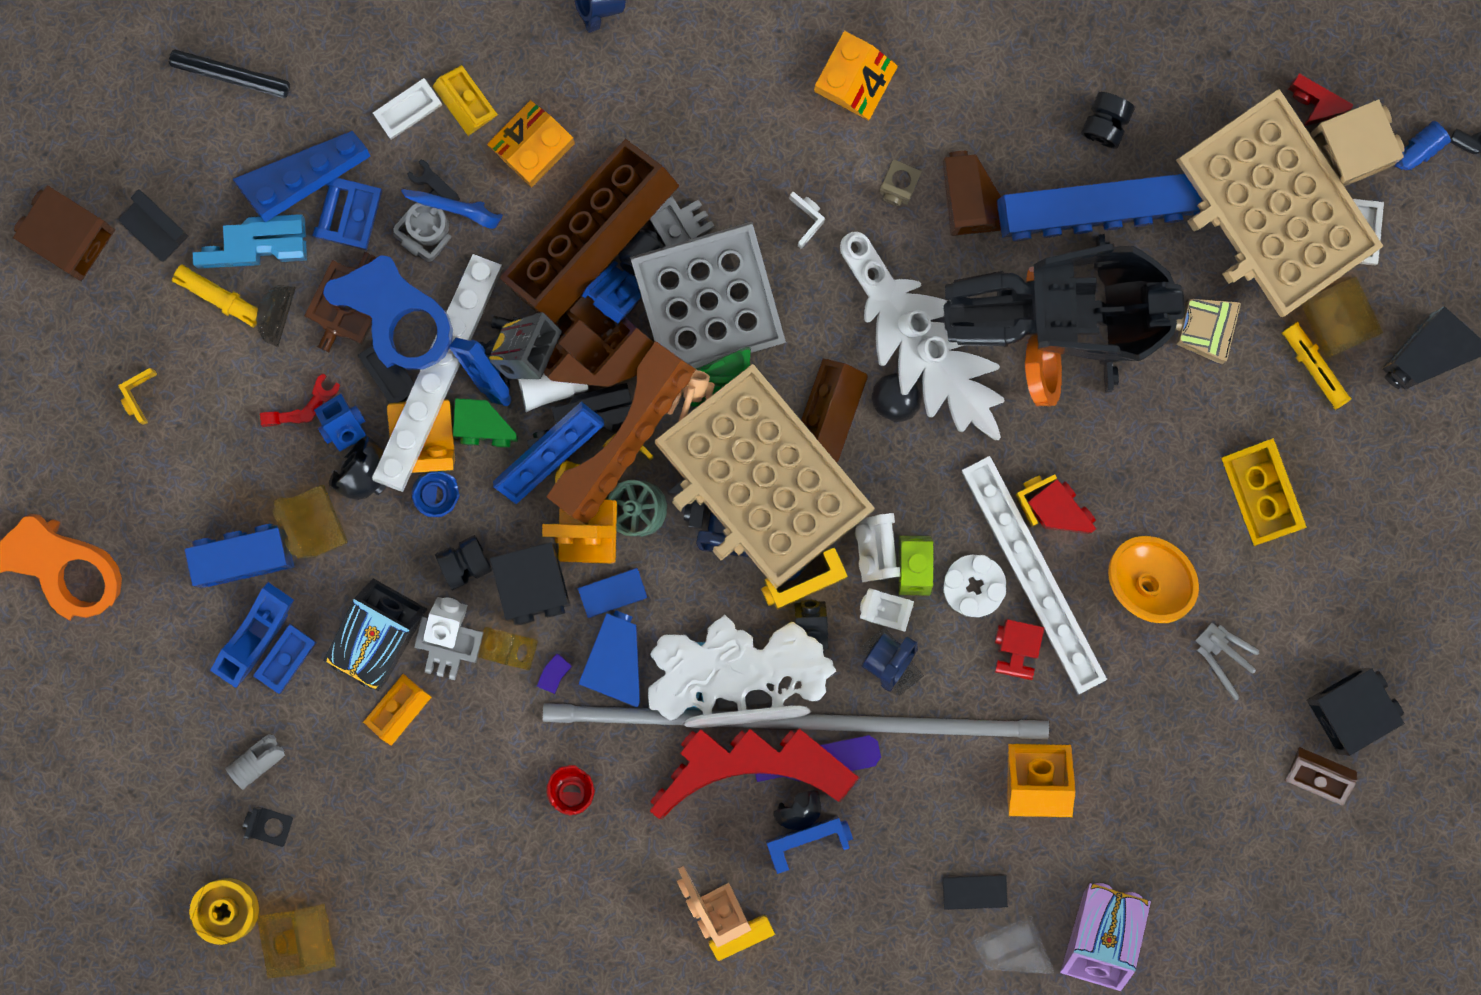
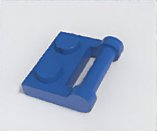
(357, 215)

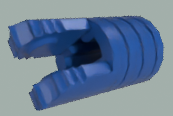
(1424, 146)

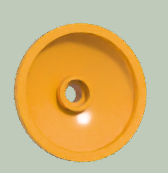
(1161, 569)

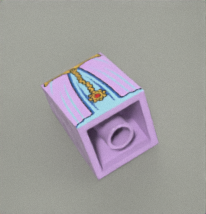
(1106, 936)

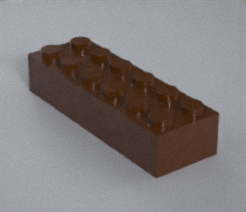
(589, 231)

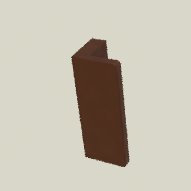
(833, 404)

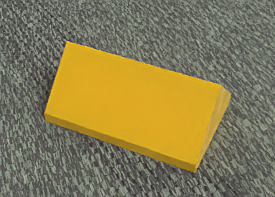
(1263, 492)

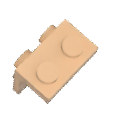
(719, 911)

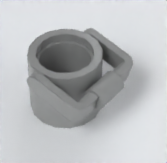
(427, 227)

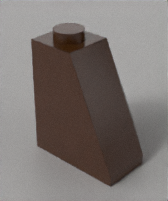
(970, 195)

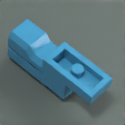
(255, 238)

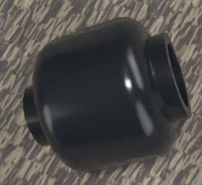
(641, 243)

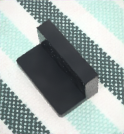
(152, 226)

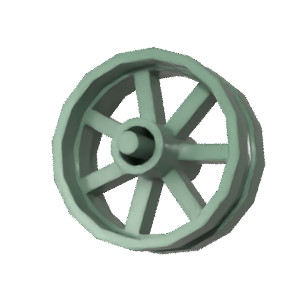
(639, 507)

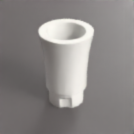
(544, 391)

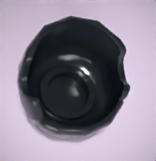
(891, 403)
(802, 813)

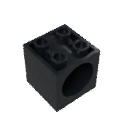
(530, 583)
(1356, 711)

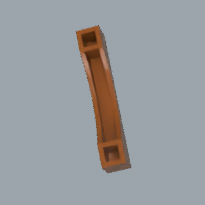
(659, 382)

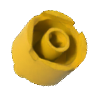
(207, 918)

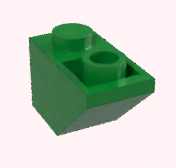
(480, 421)

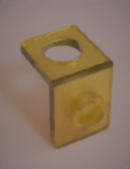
(503, 648)

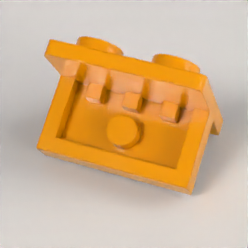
(586, 542)

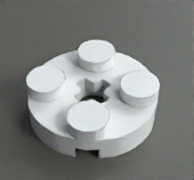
(968, 602)

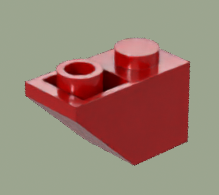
(1058, 510)

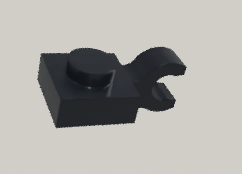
(437, 185)

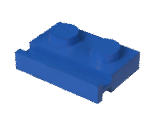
(614, 292)

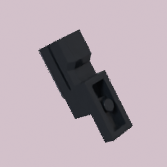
(598, 401)

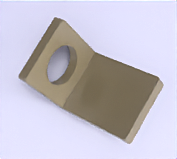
(896, 195)

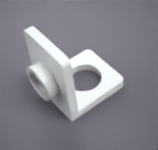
(811, 209)

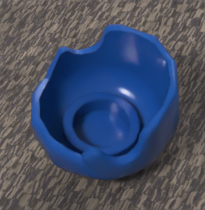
(425, 492)

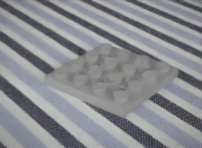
(710, 250)

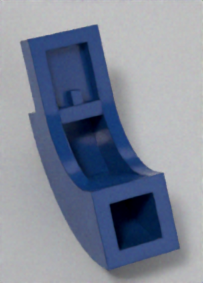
(253, 635)

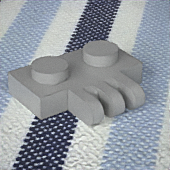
(679, 225)
(465, 648)

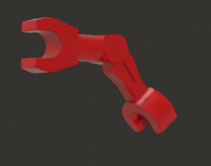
(305, 415)

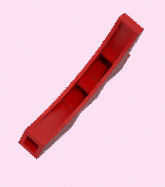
(711, 762)

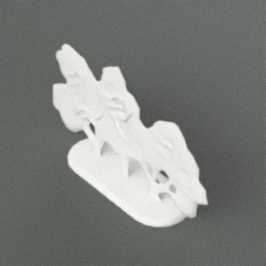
(731, 667)

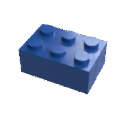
(238, 556)

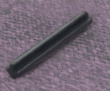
(229, 73)

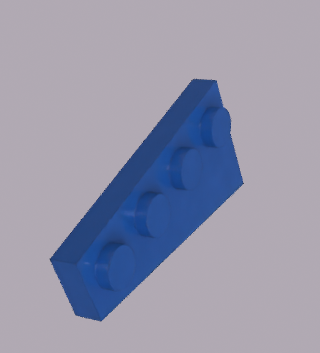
(299, 175)

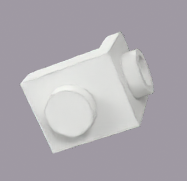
(886, 609)
(444, 622)

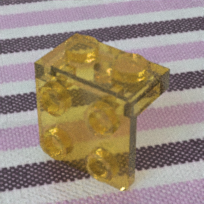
(309, 523)

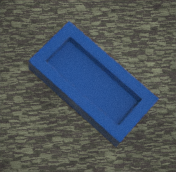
(612, 593)

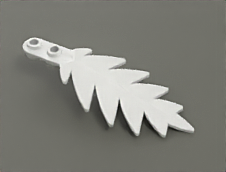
(923, 344)

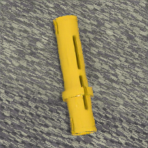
(209, 291)
(1294, 334)

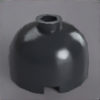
(357, 471)

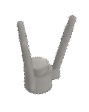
(1215, 640)

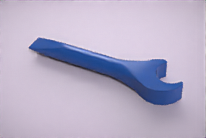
(473, 211)

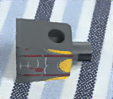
(524, 347)

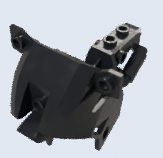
(1057, 307)

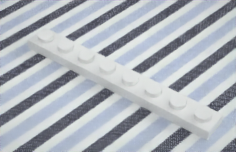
(436, 380)
(1034, 575)

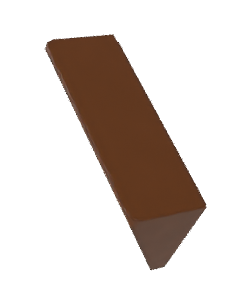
(1321, 776)

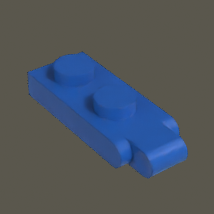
(481, 370)

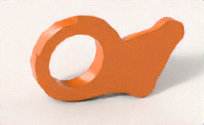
(1042, 369)
(40, 552)

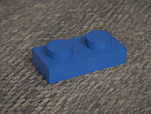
(284, 659)

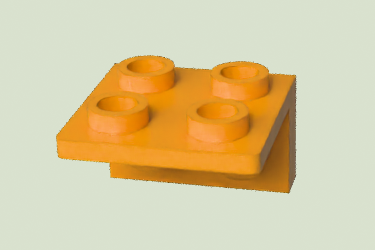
(438, 450)

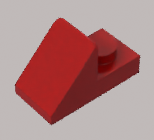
(1326, 102)

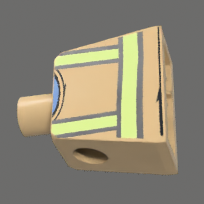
(1208, 328)

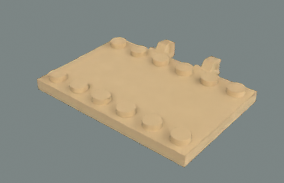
(1277, 204)
(762, 477)

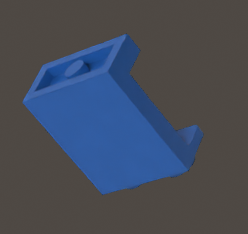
(799, 837)

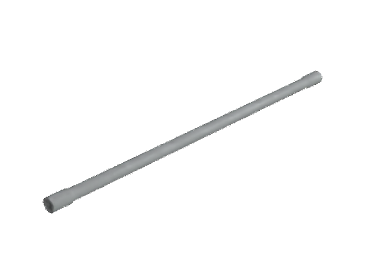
(1022, 729)

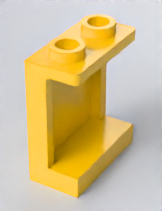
(835, 574)

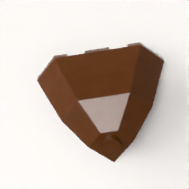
(595, 347)

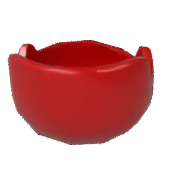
(570, 802)

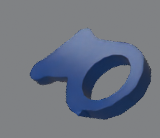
(387, 297)

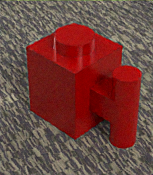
(1021, 641)

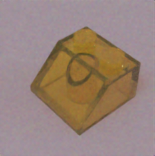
(1341, 317)
(296, 941)

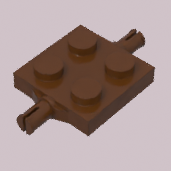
(340, 320)

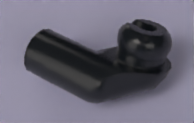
(1467, 142)

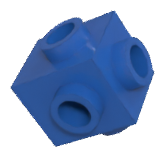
(340, 422)

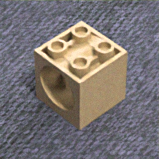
(1359, 142)

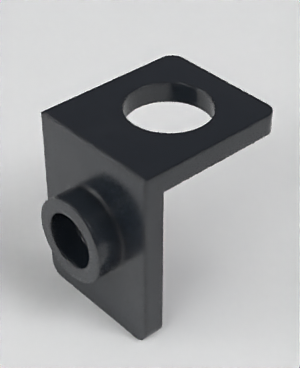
(255, 823)

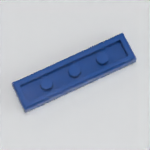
(548, 452)

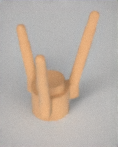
(696, 389)

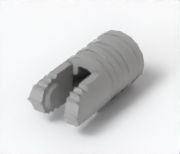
(255, 761)

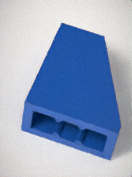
(614, 660)

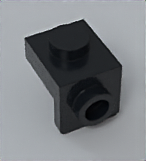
(812, 617)

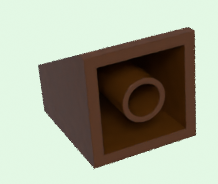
(63, 232)

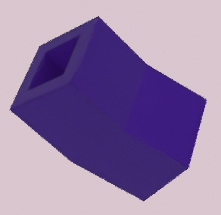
(553, 674)

